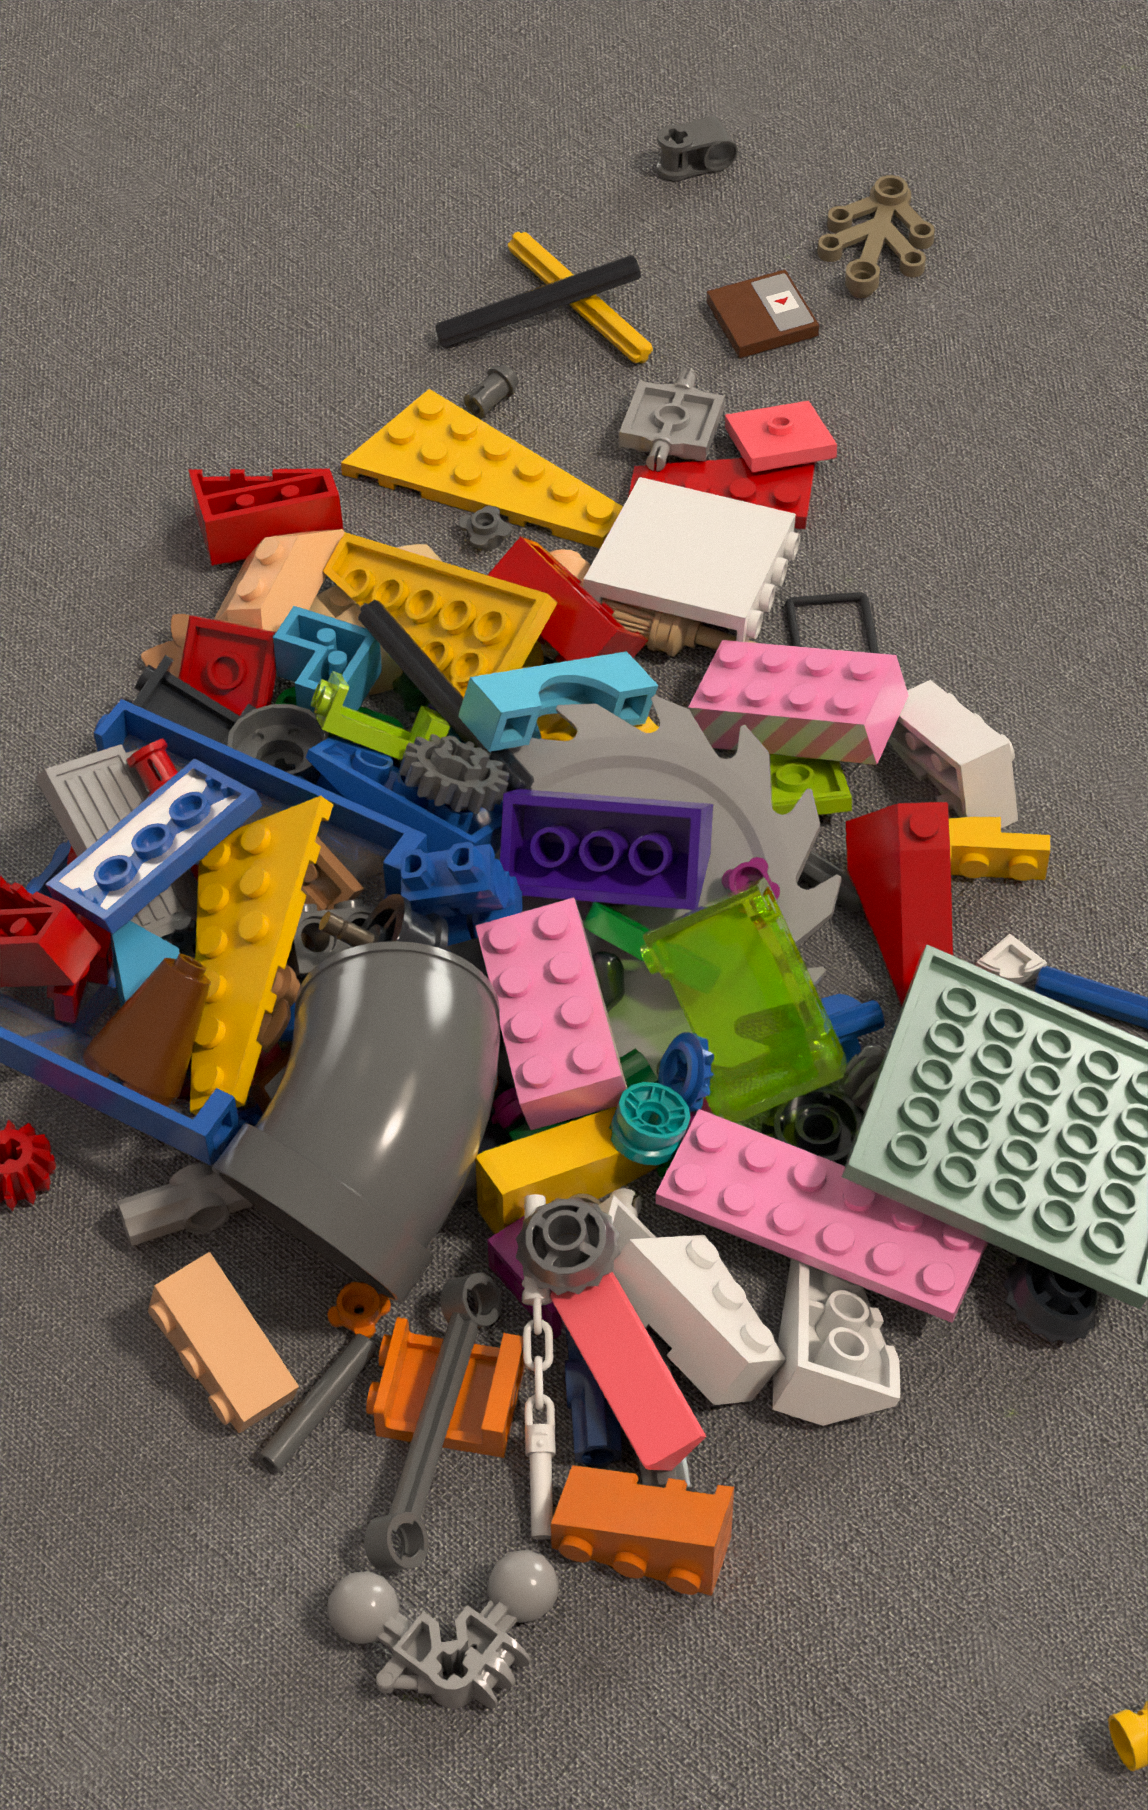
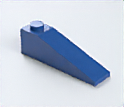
(376, 784)

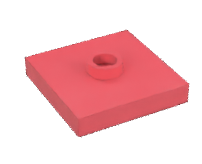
(780, 436)

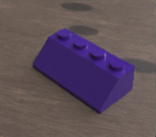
(606, 847)

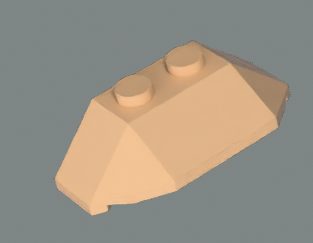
(277, 576)

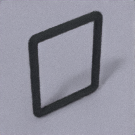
(826, 599)

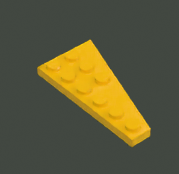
(243, 935)

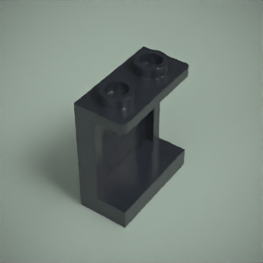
(183, 704)

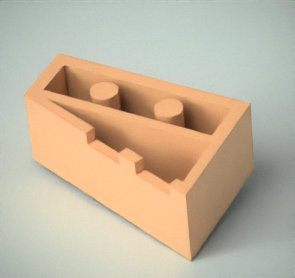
(221, 1343)

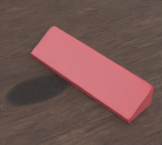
(630, 1373)

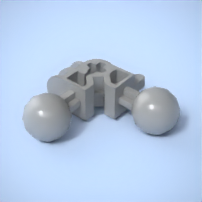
(519, 1589)

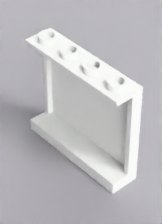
(695, 556)

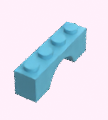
(506, 704)

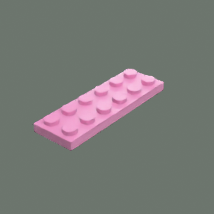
(816, 1216)

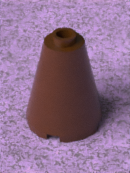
(154, 1031)

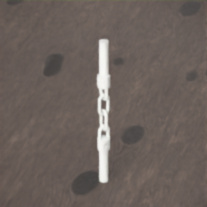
(538, 1437)

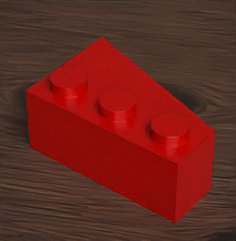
(578, 623)

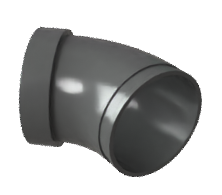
(375, 1109)

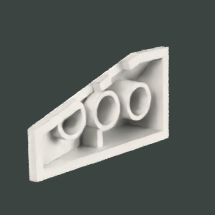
(832, 1351)

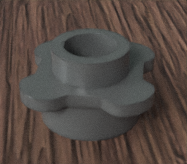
(485, 528)

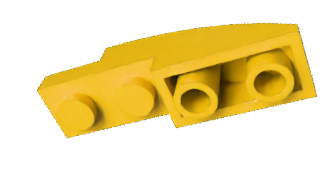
(984, 851)

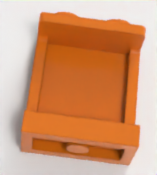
(484, 1402)

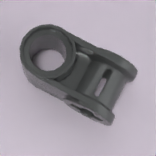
(696, 146)

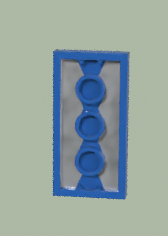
(153, 845)

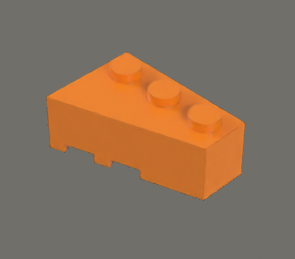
(644, 1528)

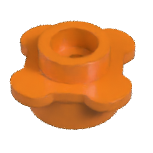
(355, 1296)

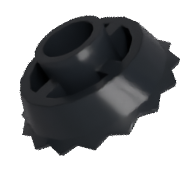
(1050, 1301)

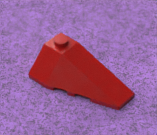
(904, 882)

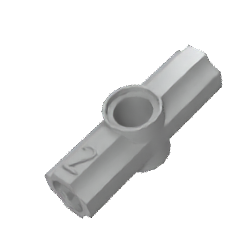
(191, 1201)

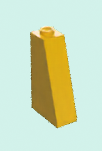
(552, 1164)

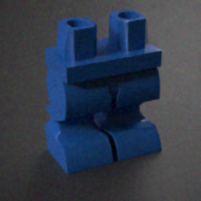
(461, 886)

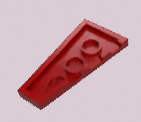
(778, 488)

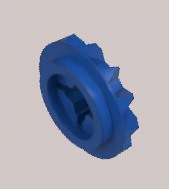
(687, 1068)

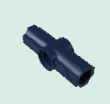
(594, 1424)

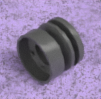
(280, 738)

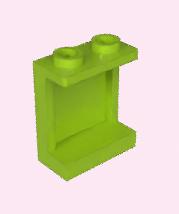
(367, 730)

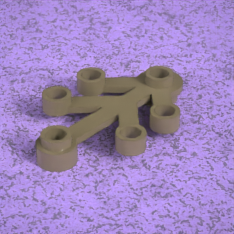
(886, 198)

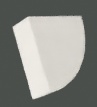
(1012, 961)

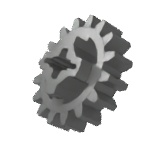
(454, 773)

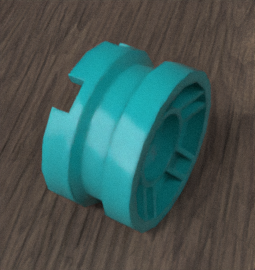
(649, 1123)

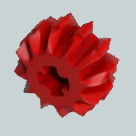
(24, 1164)

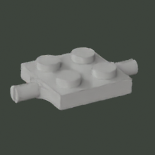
(671, 420)

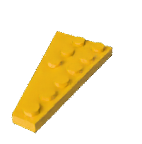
(474, 466)
(454, 614)

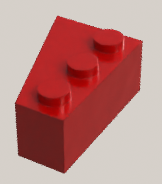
(244, 509)
(41, 940)

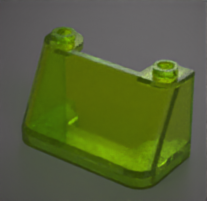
(750, 1000)

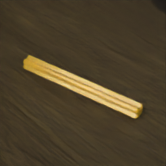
(591, 309)

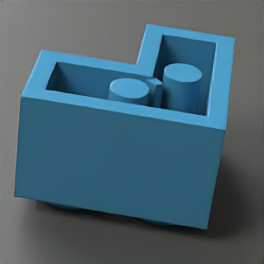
(315, 645)

